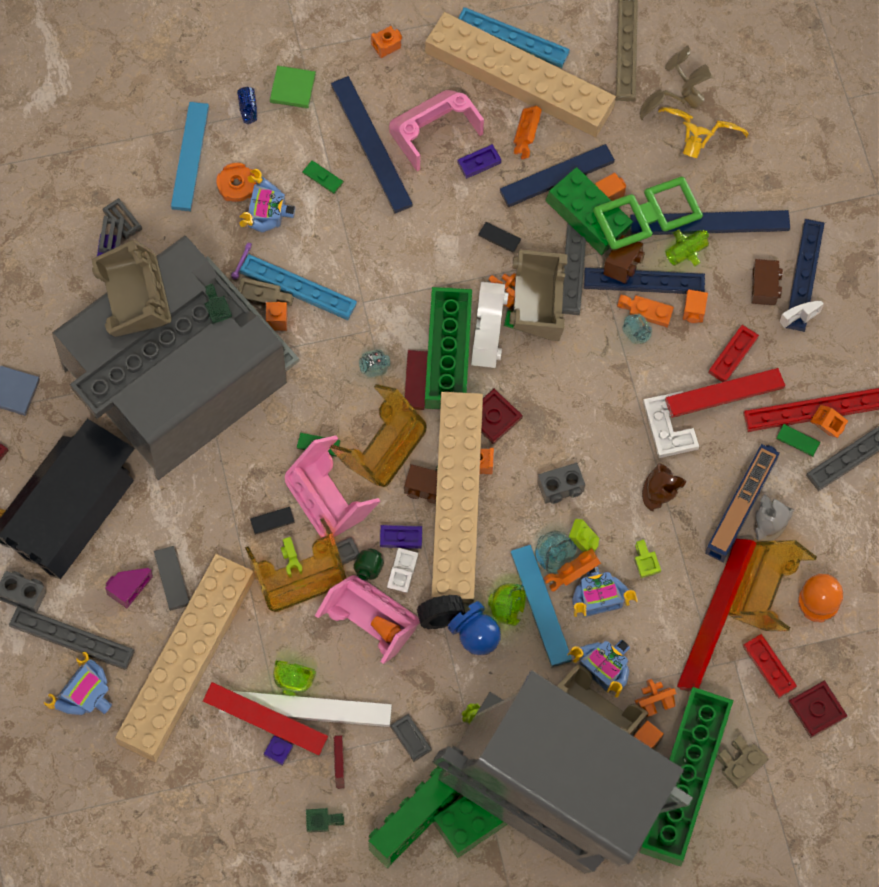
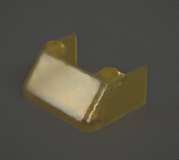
(392, 443)
(318, 575)
(761, 582)

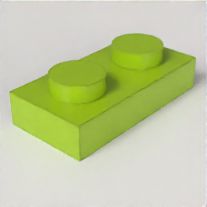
(583, 536)

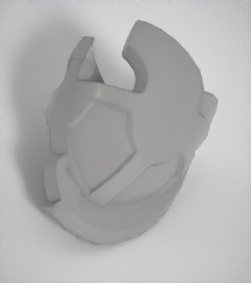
(771, 519)

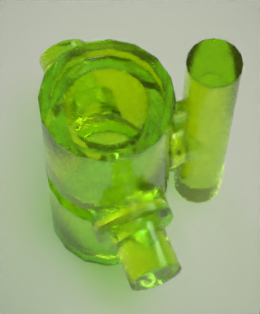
(687, 247)

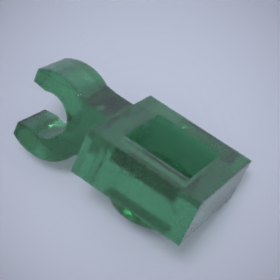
(216, 307)
(319, 820)

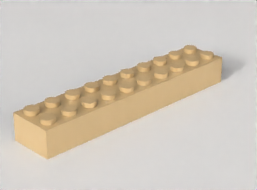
(520, 74)
(457, 495)
(185, 658)

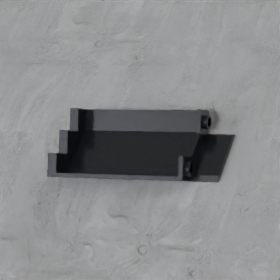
(67, 499)

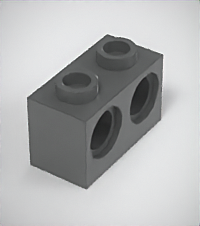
(558, 478)
(18, 596)

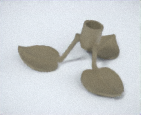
(690, 93)

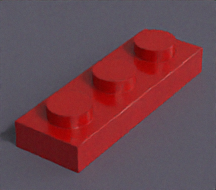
(733, 354)
(769, 666)

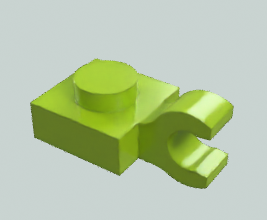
(288, 551)
(646, 562)

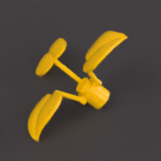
(694, 143)

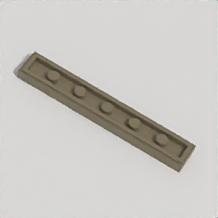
(626, 50)

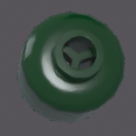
(368, 564)

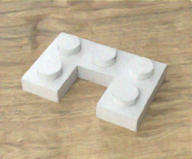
(665, 439)

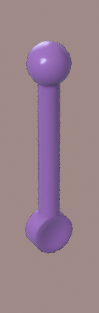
(235, 275)

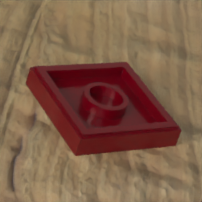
(497, 416)
(817, 709)
(339, 762)

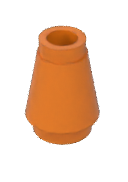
(385, 628)

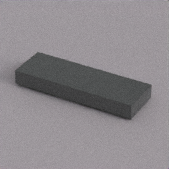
(171, 578)

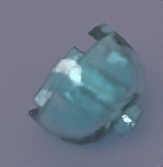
(554, 550)

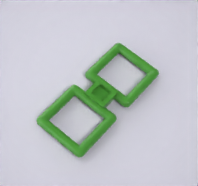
(647, 213)

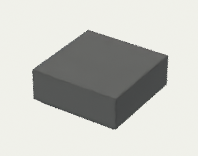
(347, 550)

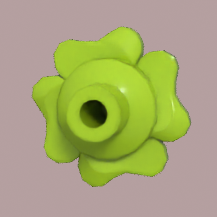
(470, 712)

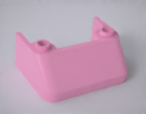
(407, 125)
(318, 494)
(361, 604)

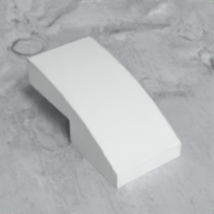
(804, 311)
(402, 570)

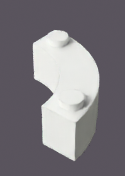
(487, 330)

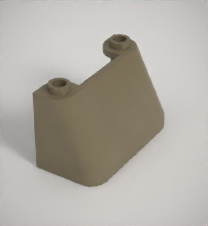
(132, 289)
(539, 293)
(578, 684)

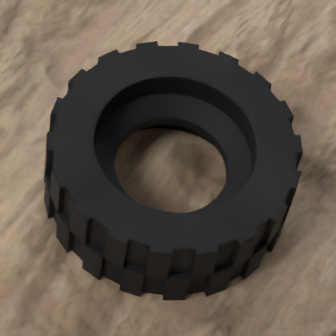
(440, 611)

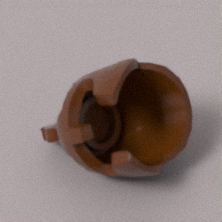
(660, 487)

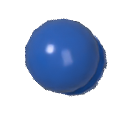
(476, 631)

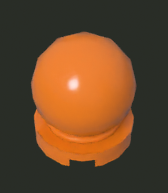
(820, 597)

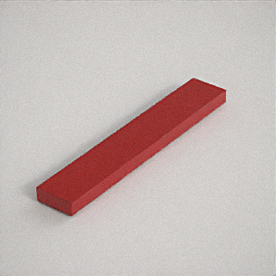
(725, 392)
(265, 718)

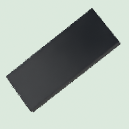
(499, 237)
(272, 520)

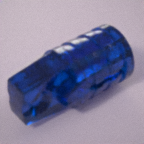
(247, 104)

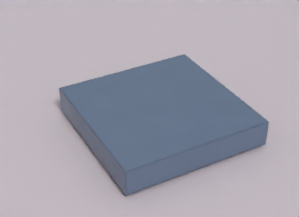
(16, 390)

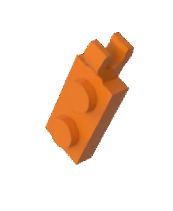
(526, 130)
(653, 311)
(573, 570)

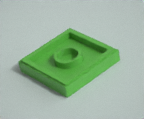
(292, 87)

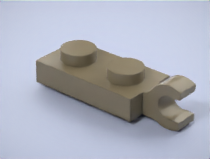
(263, 292)

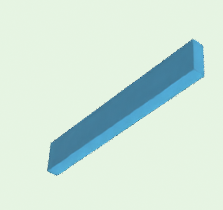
(530, 43)
(190, 156)
(299, 287)
(541, 606)

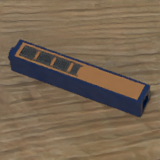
(742, 502)

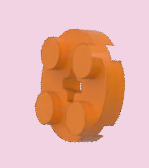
(232, 192)

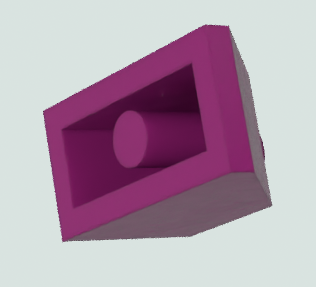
(128, 585)

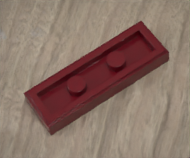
(416, 378)

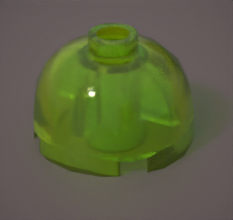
(507, 602)
(293, 677)

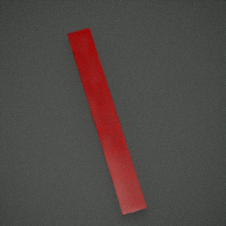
(805, 410)
(716, 614)

